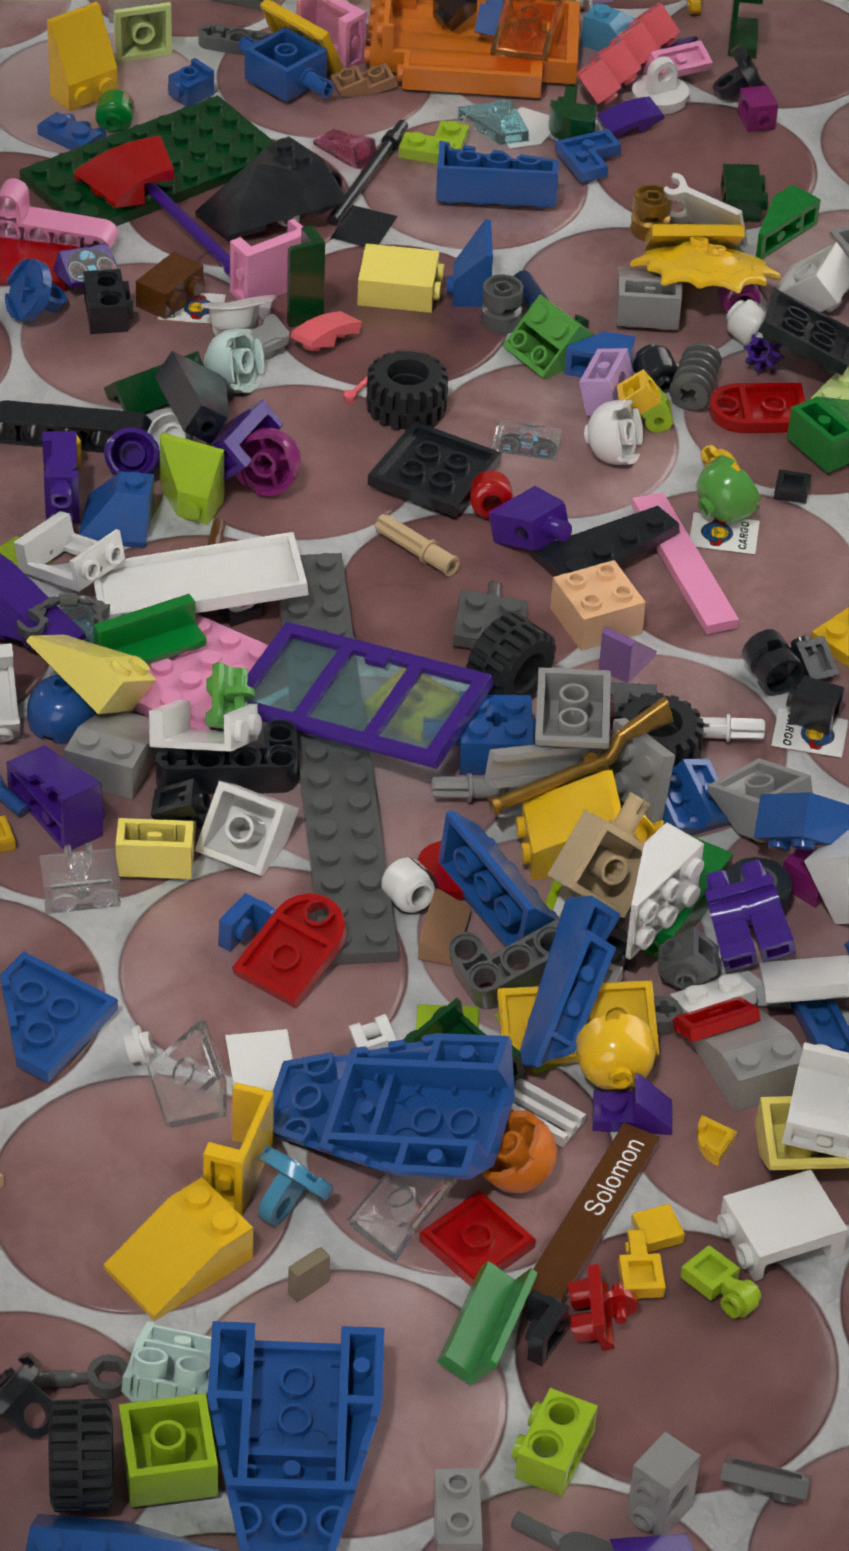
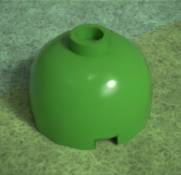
(725, 492)

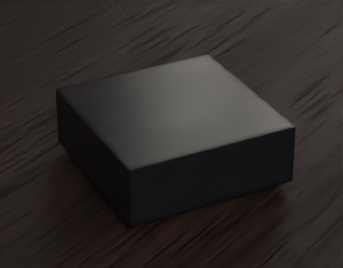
(792, 486)

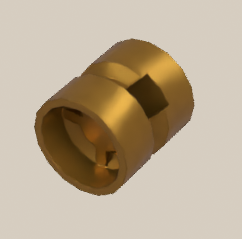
(649, 208)

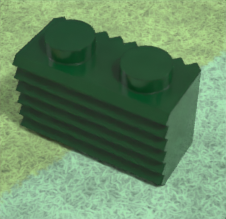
(744, 190)

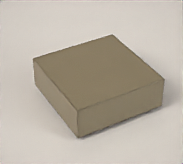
(308, 1274)

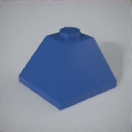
(472, 269)
(121, 504)

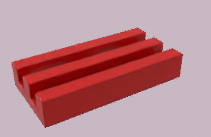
(716, 1019)

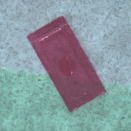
(347, 147)

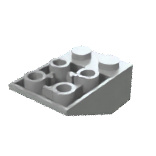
(645, 301)

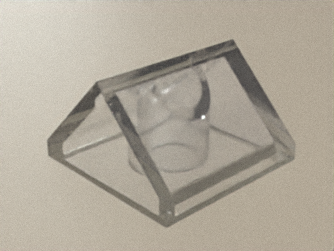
(190, 1079)
(399, 1210)

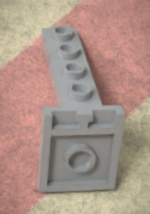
(641, 767)

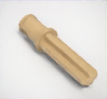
(427, 550)

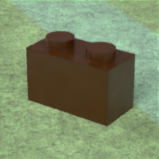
(169, 285)

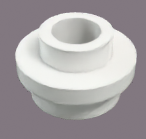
(138, 1045)

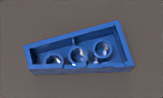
(495, 178)

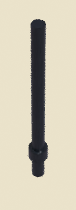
(390, 142)

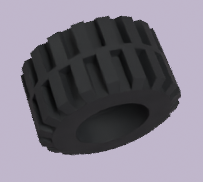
(406, 389)
(513, 653)
(680, 737)
(81, 1455)

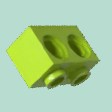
(560, 1443)

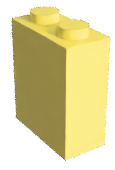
(400, 278)

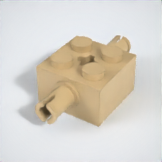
(603, 856)

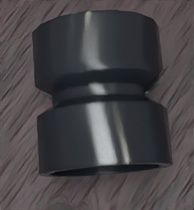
(773, 662)

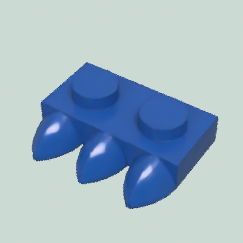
(68, 132)

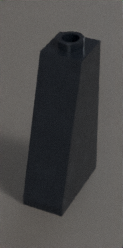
(194, 395)

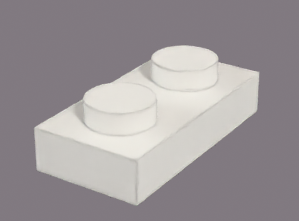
(715, 991)

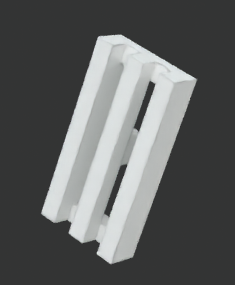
(548, 1109)

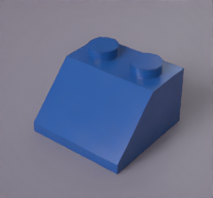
(800, 820)

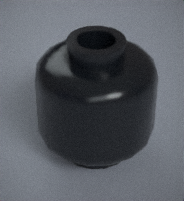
(657, 363)

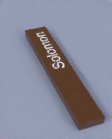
(594, 1211)

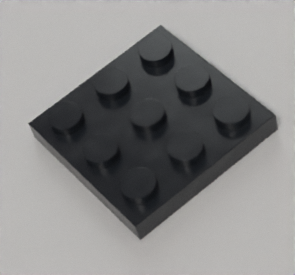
(806, 332)
(433, 468)

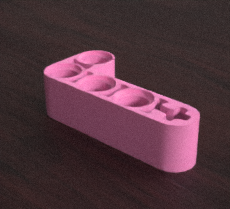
(30, 223)

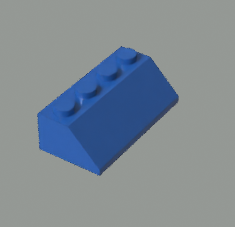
(491, 881)

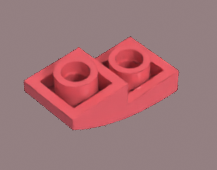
(324, 329)

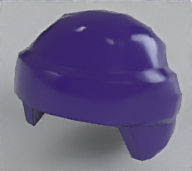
(132, 451)

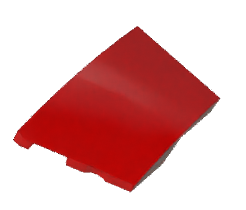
(124, 170)

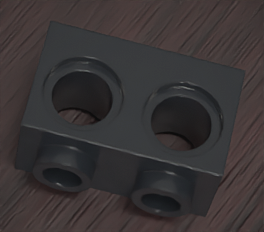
(107, 301)

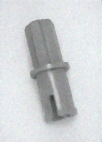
(462, 787)

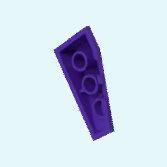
(17, 596)

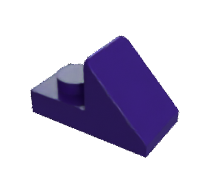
(643, 1108)

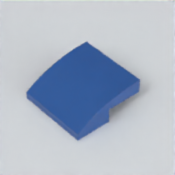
(688, 799)

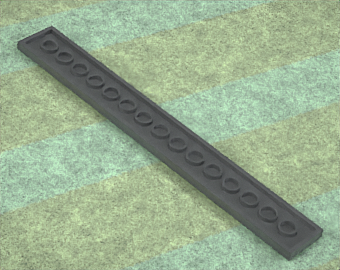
(341, 794)

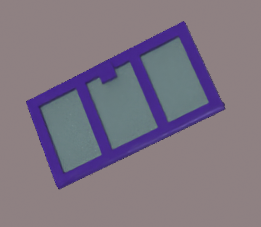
(366, 694)

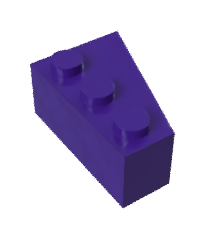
(58, 796)

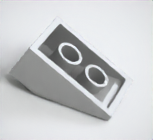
(573, 708)
(114, 751)
(752, 1061)

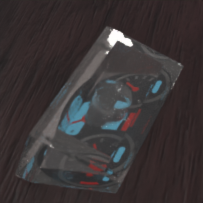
(527, 440)

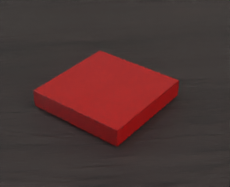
(474, 1235)

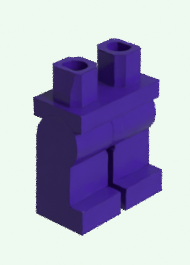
(61, 474)
(747, 904)

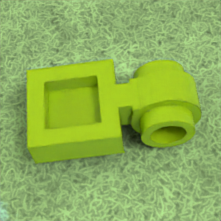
(715, 1274)

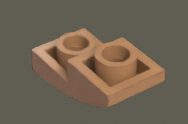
(353, 83)

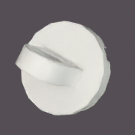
(666, 90)

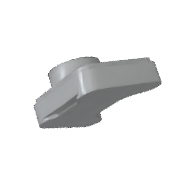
(272, 335)

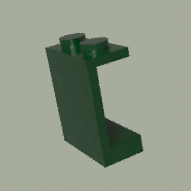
(743, 30)

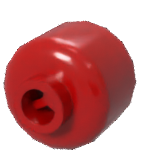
(489, 491)

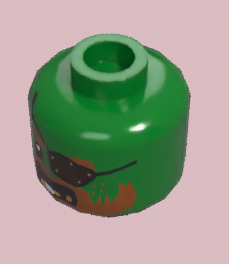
(115, 108)

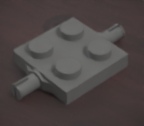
(479, 610)

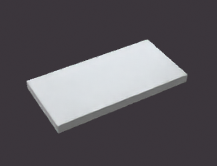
(212, 574)

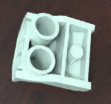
(167, 1364)

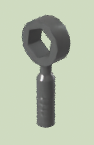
(69, 1378)

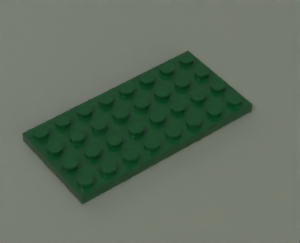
(204, 144)

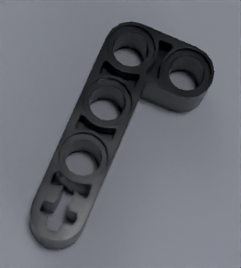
(259, 768)

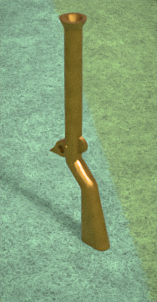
(650, 719)

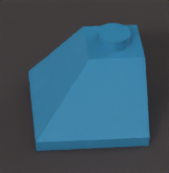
(602, 25)

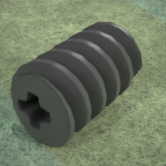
(695, 376)

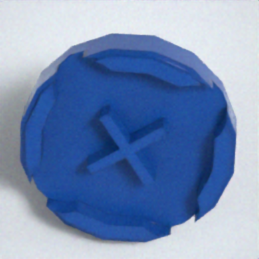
(32, 291)

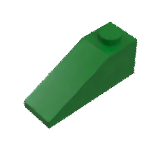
(788, 217)

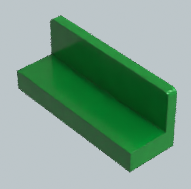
(153, 631)
(485, 1322)

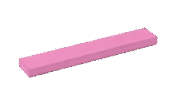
(691, 572)

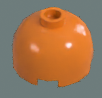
(524, 1155)

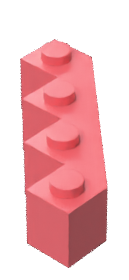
(626, 53)

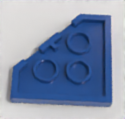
(50, 1014)

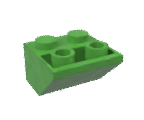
(543, 337)

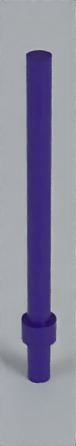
(189, 225)

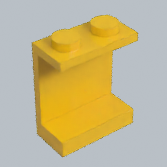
(233, 1170)

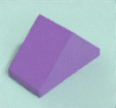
(623, 655)

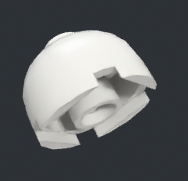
(615, 432)

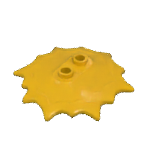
(705, 265)

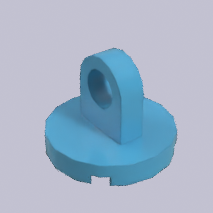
(287, 1186)

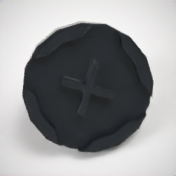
(740, 77)
(18, 1392)

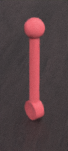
(350, 395)

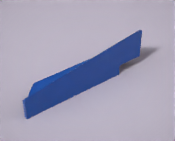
(569, 980)

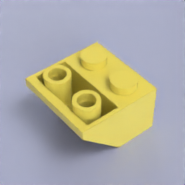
(155, 848)

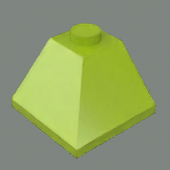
(192, 477)

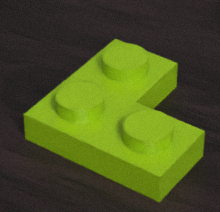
(426, 148)

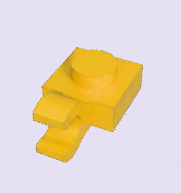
(639, 1270)

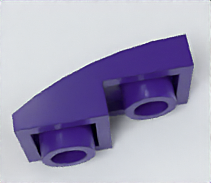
(630, 114)

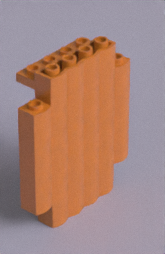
(460, 61)

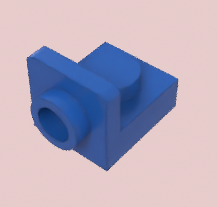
(241, 920)

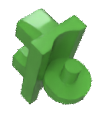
(228, 692)

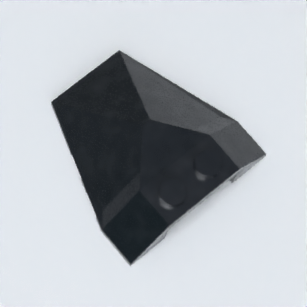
(271, 188)

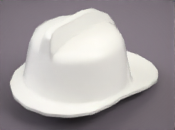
(236, 314)

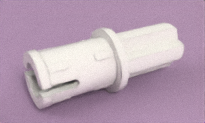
(733, 728)

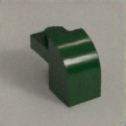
(571, 118)

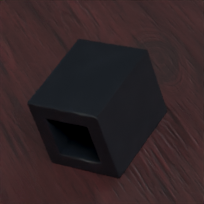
(815, 704)

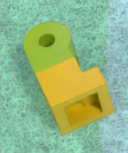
(649, 400)

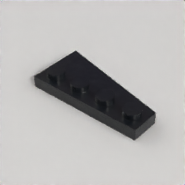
(616, 540)

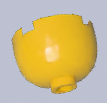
(615, 1051)

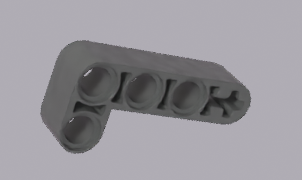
(498, 966)

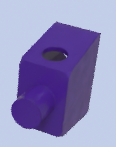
(530, 520)

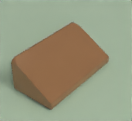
(443, 922)

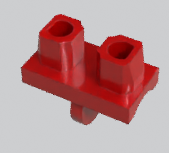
(604, 1305)

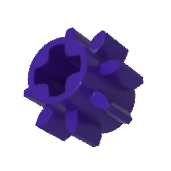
(770, 359)

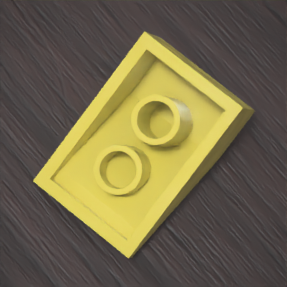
(100, 675)

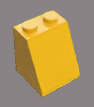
(553, 815)

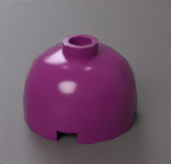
(273, 462)

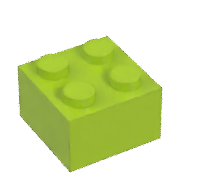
(168, 1450)

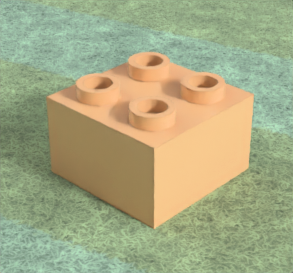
(595, 599)

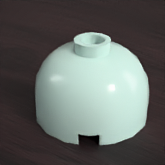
(236, 358)

